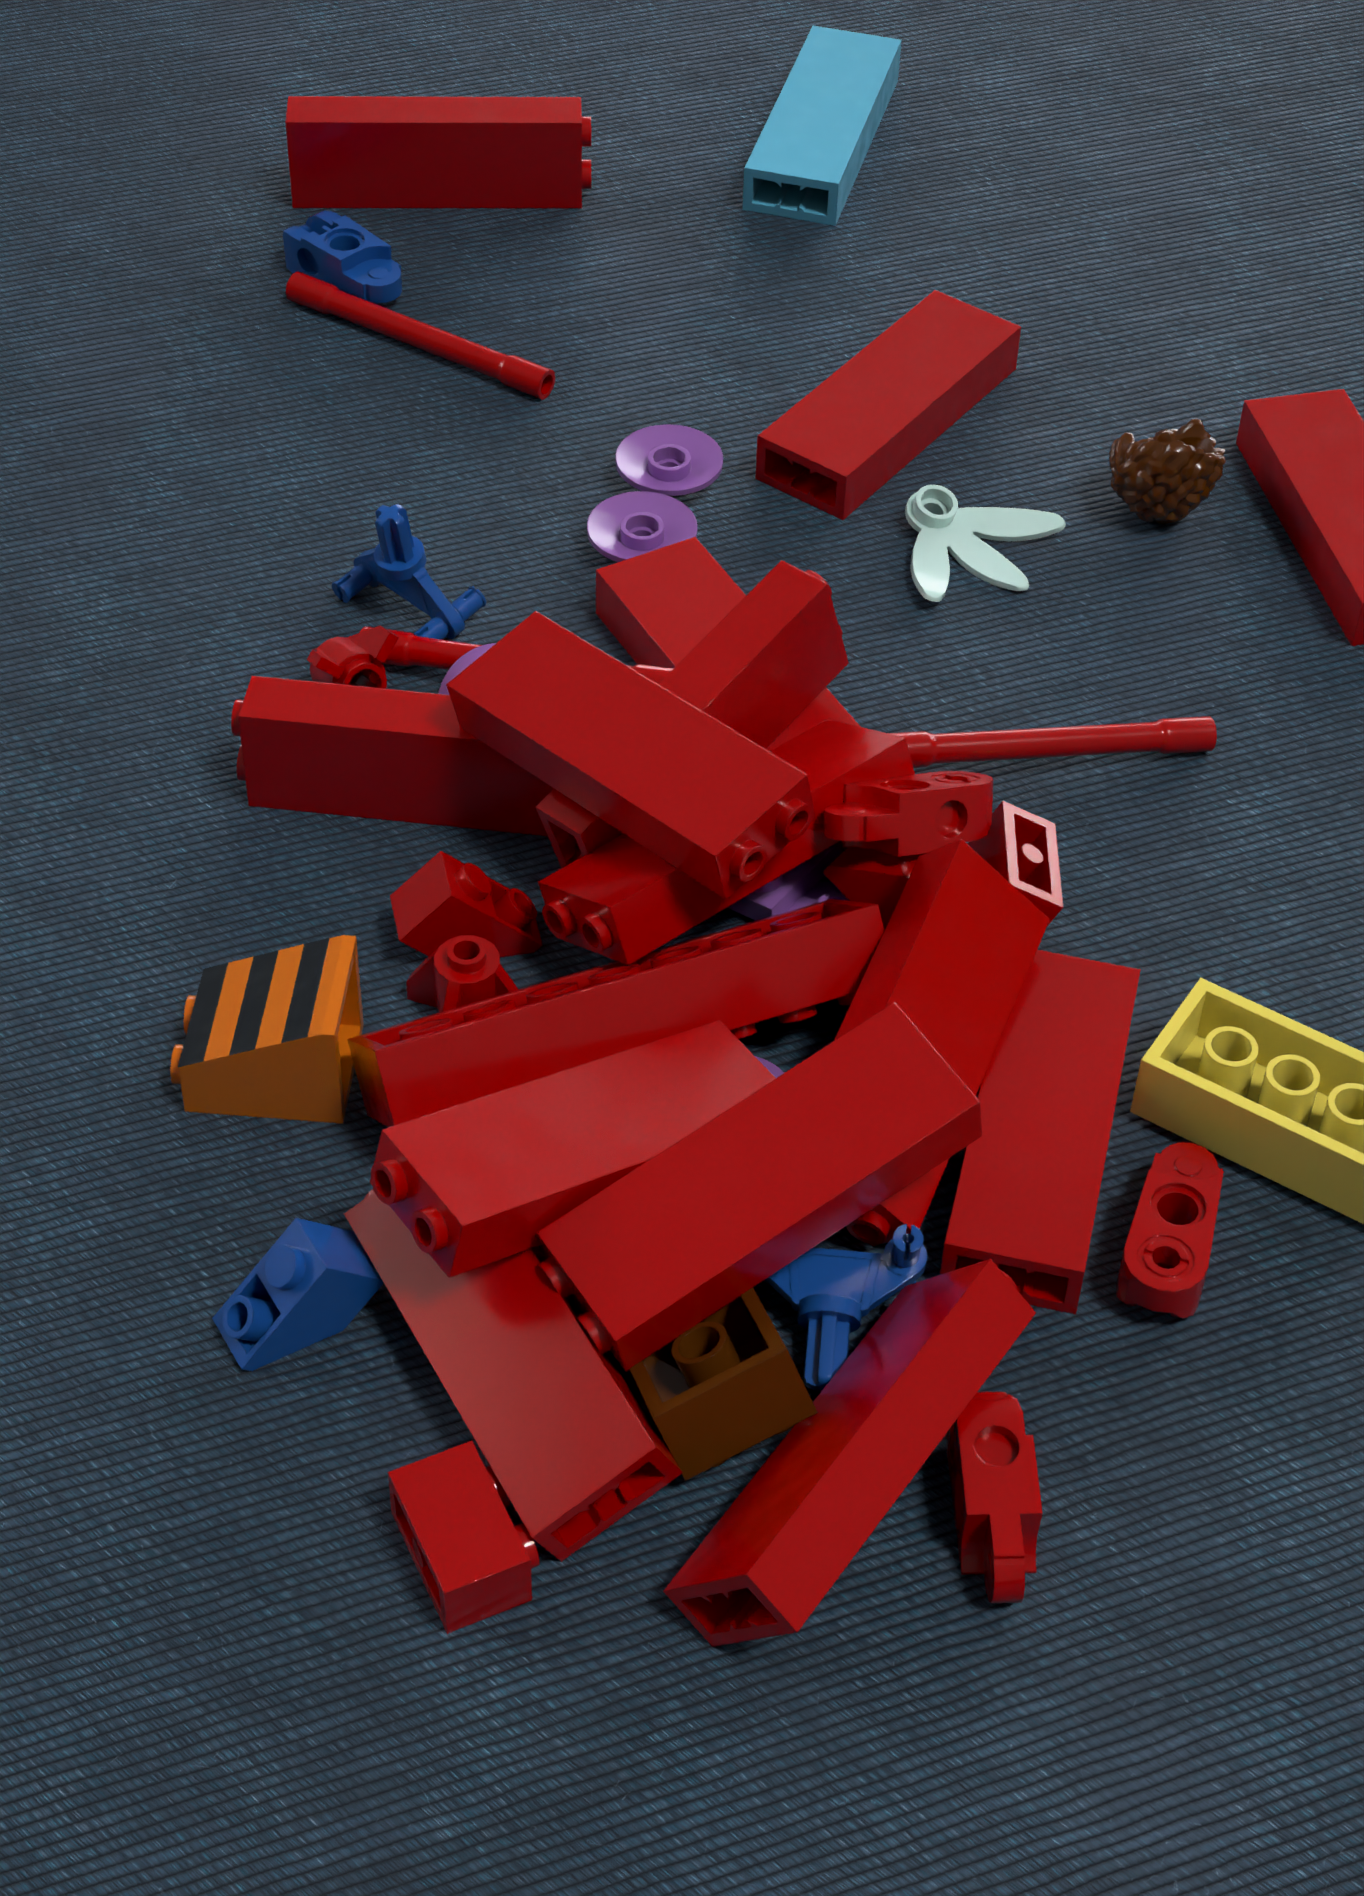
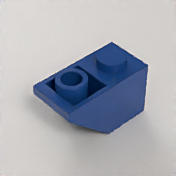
(297, 1294)

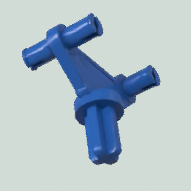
(400, 566)
(841, 1287)

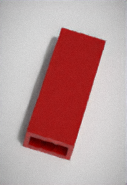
(437, 152)
(887, 404)
(1312, 472)
(669, 602)
(746, 673)
(633, 753)
(376, 758)
(633, 901)
(955, 970)
(1046, 1129)
(506, 1165)
(758, 1186)
(525, 1383)
(851, 1460)

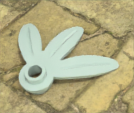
(947, 528)

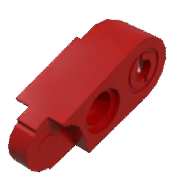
(912, 812)
(1172, 1232)
(995, 1494)

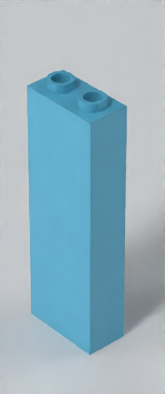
(822, 126)

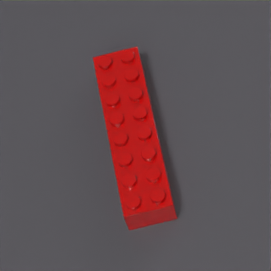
(513, 1038)

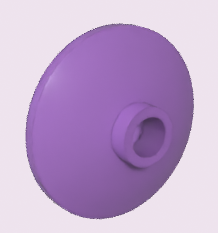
(669, 459)
(638, 524)

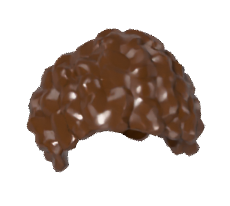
(1166, 473)

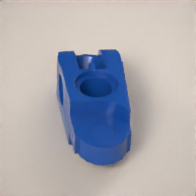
(344, 256)

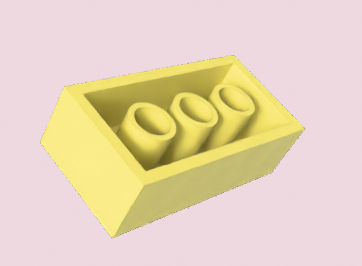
(1260, 1094)

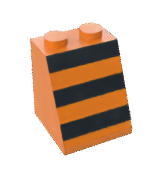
(273, 1034)

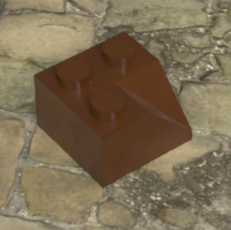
(723, 1386)

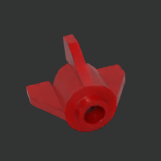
(353, 659)
(459, 974)

